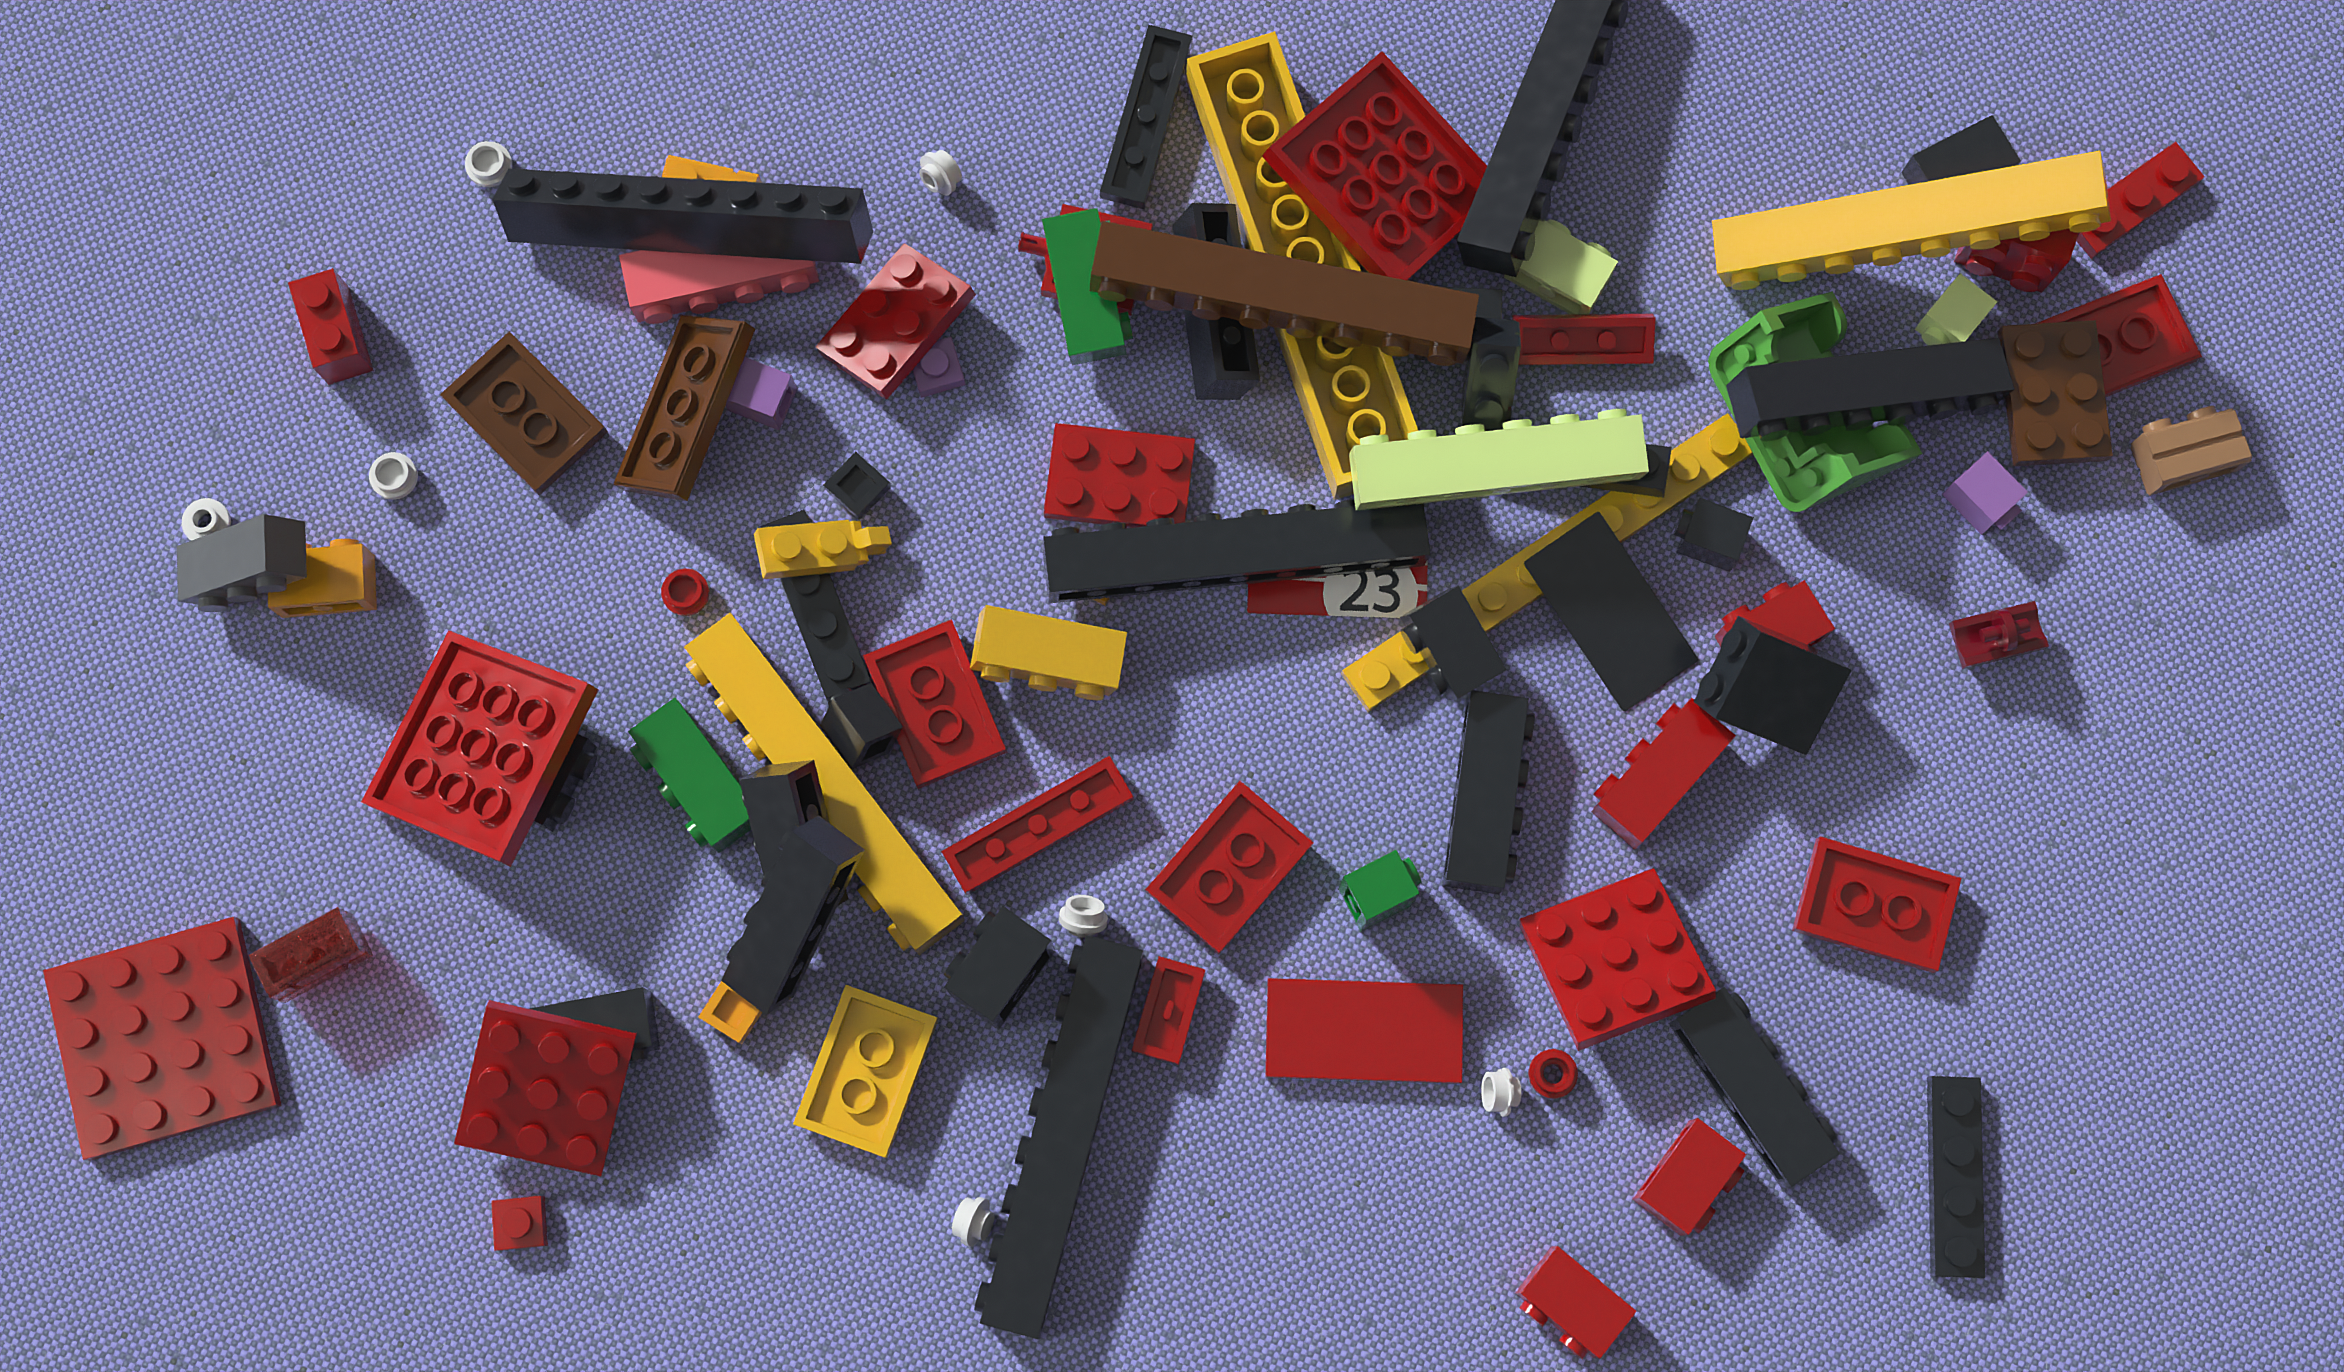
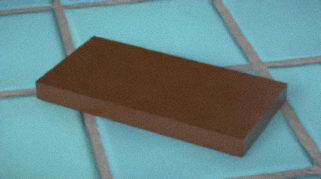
(684, 407)

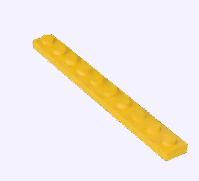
(1512, 587)

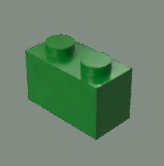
(1380, 889)

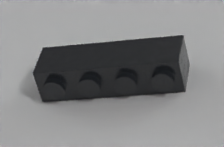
(1220, 349)
(1487, 791)
(791, 913)
(1755, 1088)

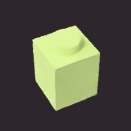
(1955, 313)

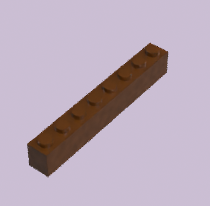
(1283, 294)

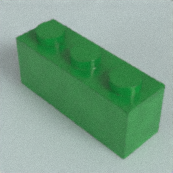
(1090, 323)
(692, 775)

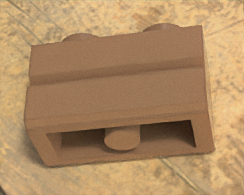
(2190, 450)

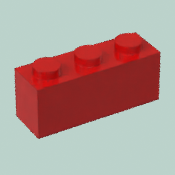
(1660, 772)

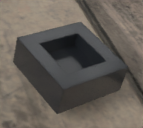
(857, 485)

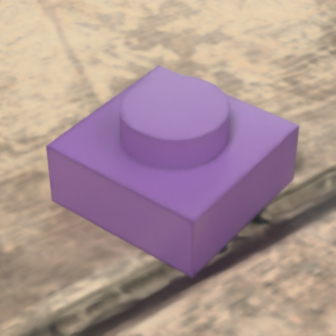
(939, 369)

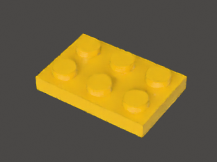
(866, 1071)

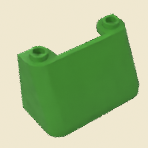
(1797, 466)

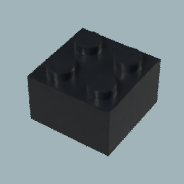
(998, 966)

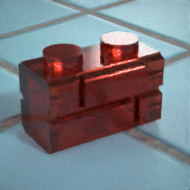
(310, 955)

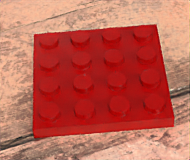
(1381, 170)
(480, 747)
(161, 1038)

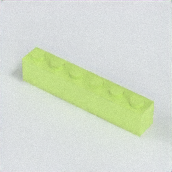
(1498, 460)

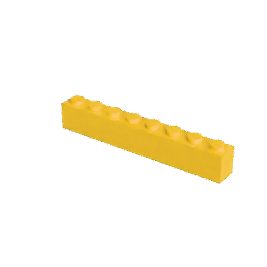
(1912, 221)
(786, 734)

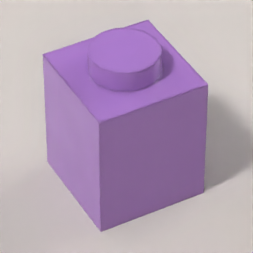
(761, 393)
(1986, 494)

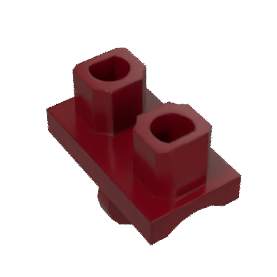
(1998, 635)

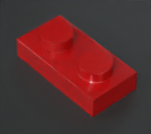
(1168, 1010)

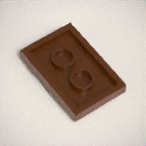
(2058, 394)
(524, 413)

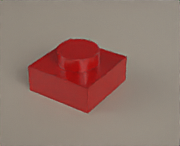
(519, 1223)

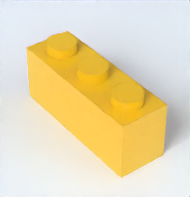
(1048, 652)

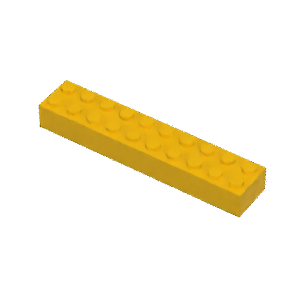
(1244, 108)

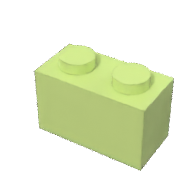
(1565, 269)

